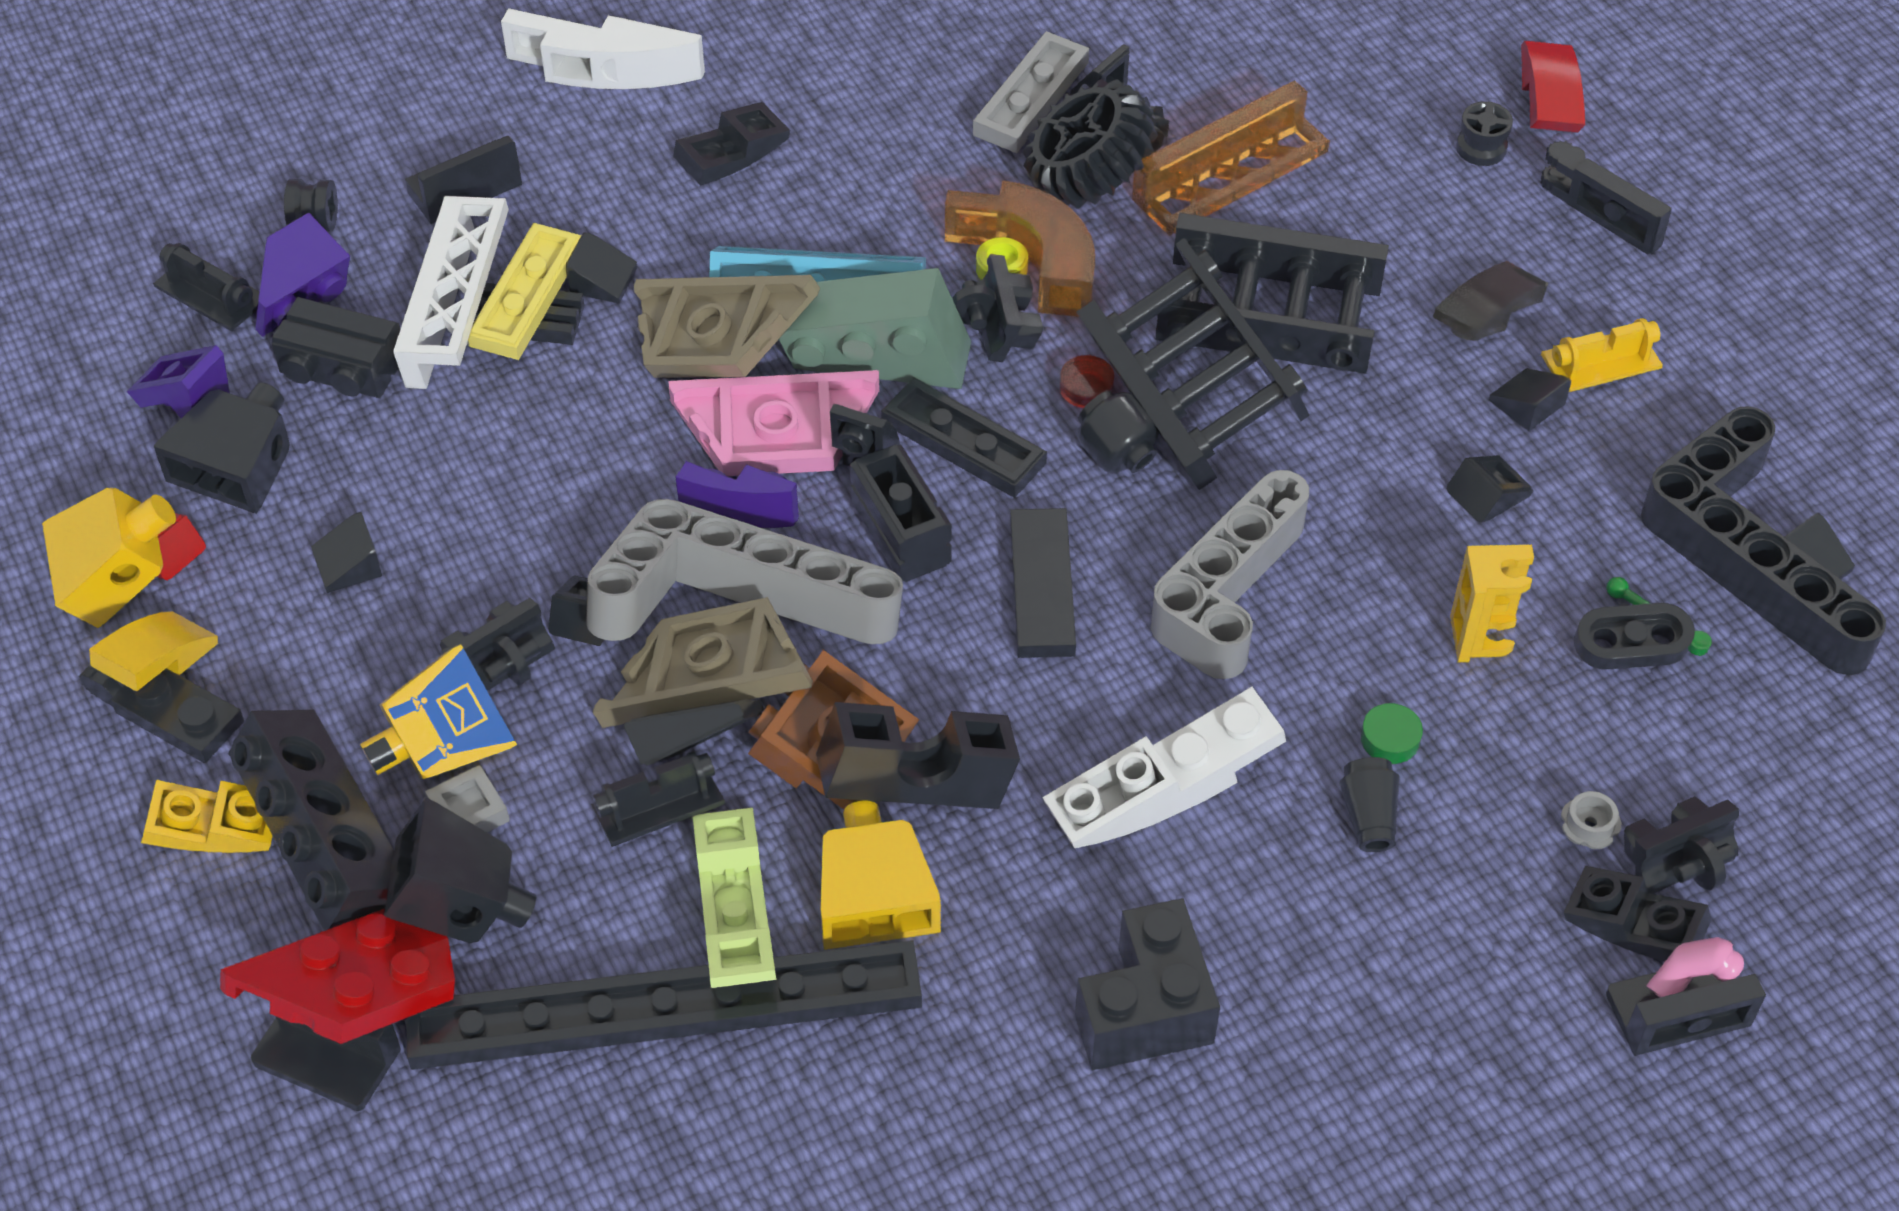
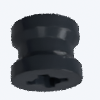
(1484, 133)
(316, 199)

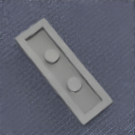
(1030, 91)

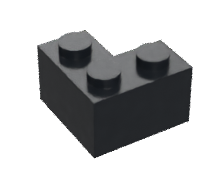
(1157, 1000)

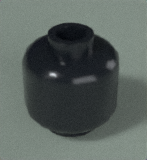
(1117, 432)

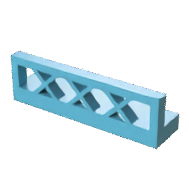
(823, 266)

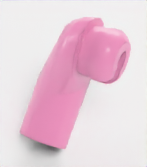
(1694, 960)

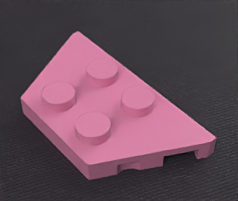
(771, 420)

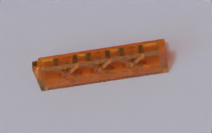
(1217, 151)

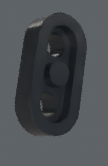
(1630, 635)

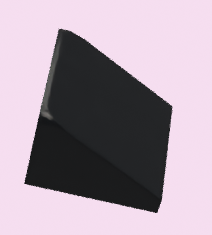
(1110, 69)
(599, 269)
(1532, 396)
(1487, 487)
(1821, 544)
(346, 555)
(569, 612)

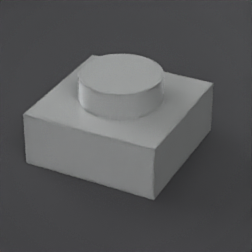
(472, 798)

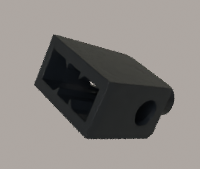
(228, 447)
(453, 877)

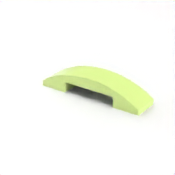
(733, 898)

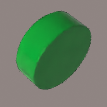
(1391, 732)

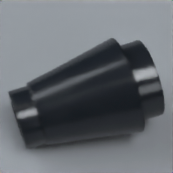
(1372, 801)

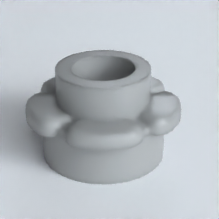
(1597, 809)

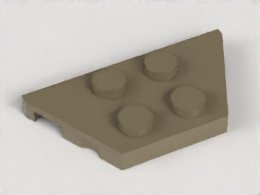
(716, 321)
(707, 661)

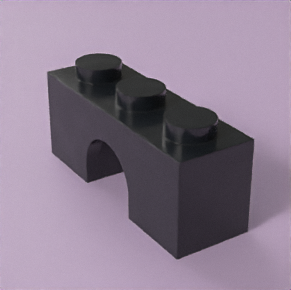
(959, 767)

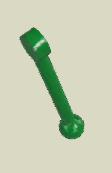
(1618, 588)

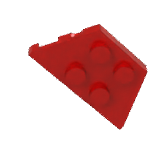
(350, 976)

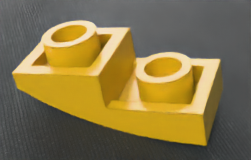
(149, 646)
(205, 819)

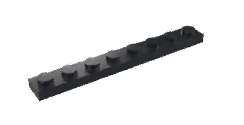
(662, 1006)

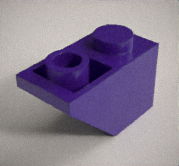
(299, 263)

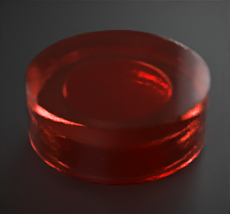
(1085, 378)

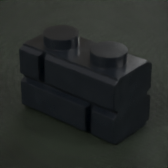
(336, 348)
(901, 512)

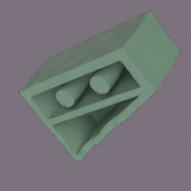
(885, 324)

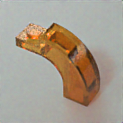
(1045, 226)

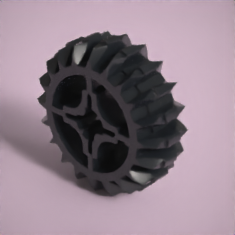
(1090, 143)

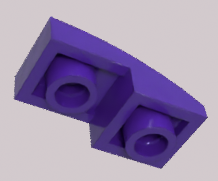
(753, 498)

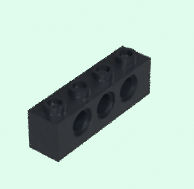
(314, 813)

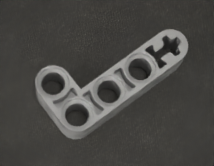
(1197, 597)

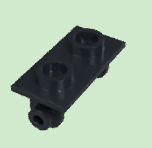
(206, 287)
(639, 807)

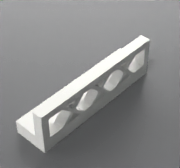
(438, 282)

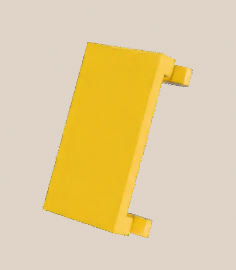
(1489, 598)

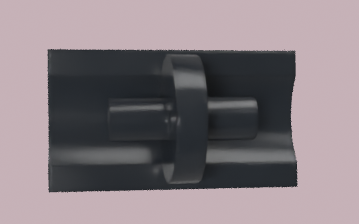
(994, 308)
(505, 643)
(1688, 848)

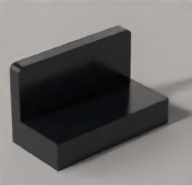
(476, 173)
(1699, 1012)
(333, 1070)

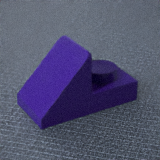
(181, 379)

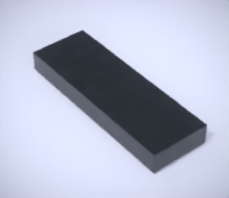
(964, 437)
(1042, 583)

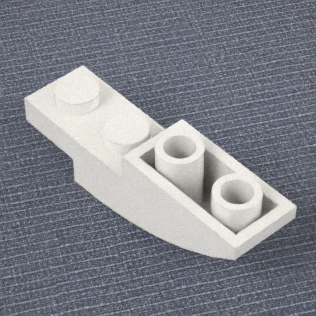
(608, 57)
(1165, 778)

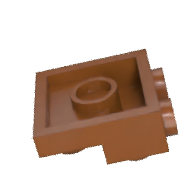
(792, 735)

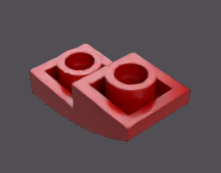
(1553, 85)

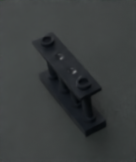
(1288, 257)
(1169, 406)

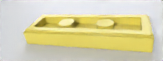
(524, 292)

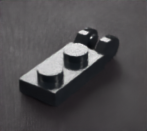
(1605, 197)
(170, 710)

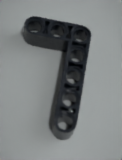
(1697, 517)

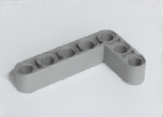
(741, 563)

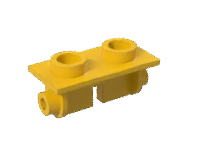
(1606, 358)

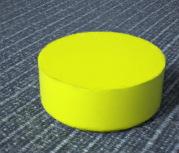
(1014, 252)

